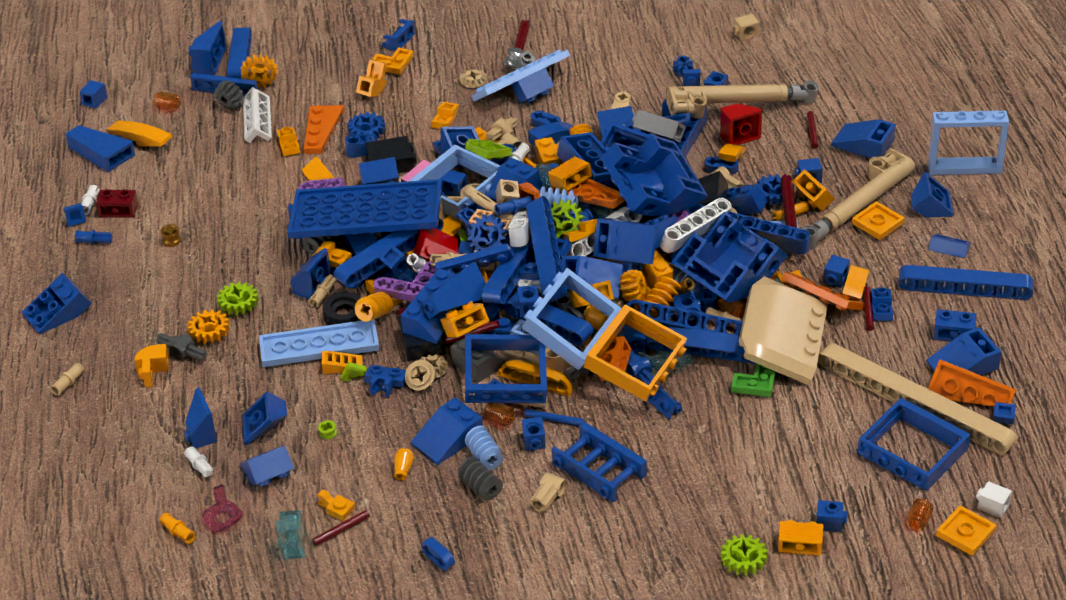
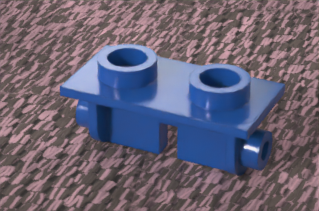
(664, 403)

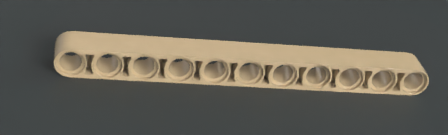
(893, 387)

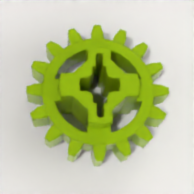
(565, 211)
(237, 298)
(744, 554)

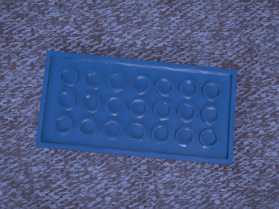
(365, 209)

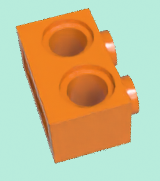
(617, 354)

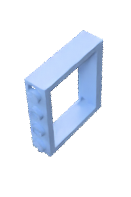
(449, 160)
(967, 165)
(552, 339)

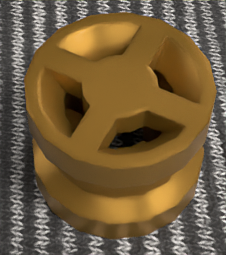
(170, 235)

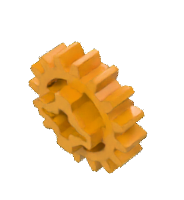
(259, 70)
(208, 326)

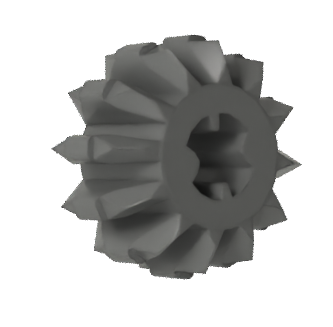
(229, 95)

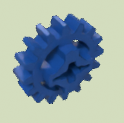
(366, 123)
(772, 189)
(480, 229)

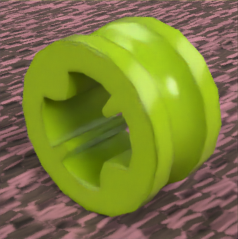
(327, 429)

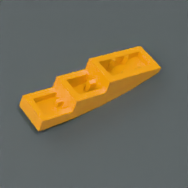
(141, 133)

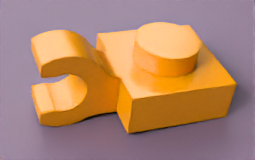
(337, 507)

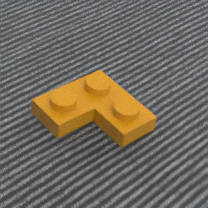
(398, 61)

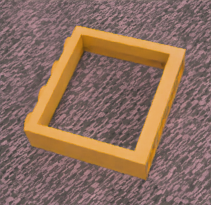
(651, 329)

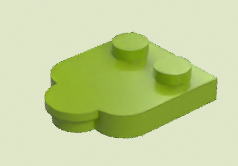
(487, 149)

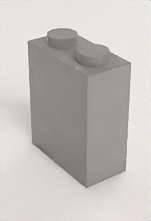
(658, 126)

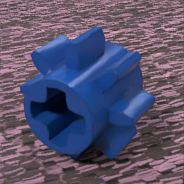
(682, 62)

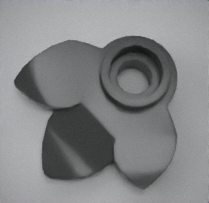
(516, 58)

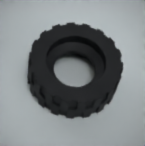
(336, 302)

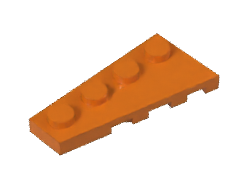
(320, 126)
(596, 194)
(842, 301)
(967, 386)

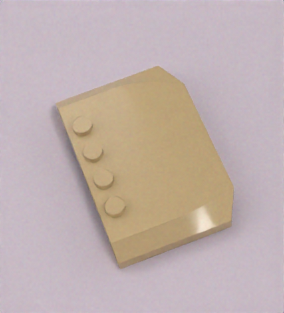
(783, 329)

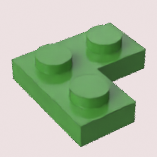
(758, 384)

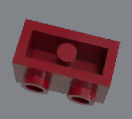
(117, 203)

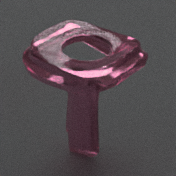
(221, 505)

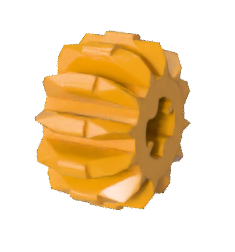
(633, 285)

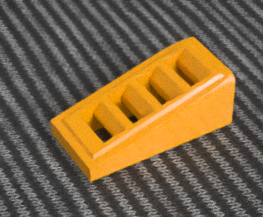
(335, 362)

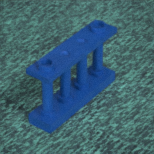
(604, 446)

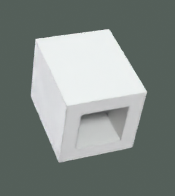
(993, 499)

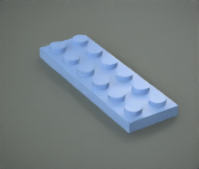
(519, 74)
(310, 342)

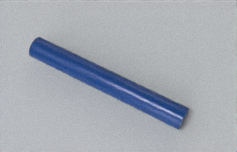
(554, 417)

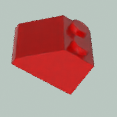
(740, 124)
(434, 242)

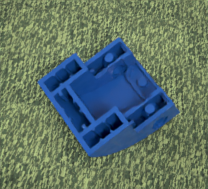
(653, 177)
(729, 258)

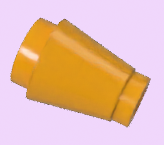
(402, 463)

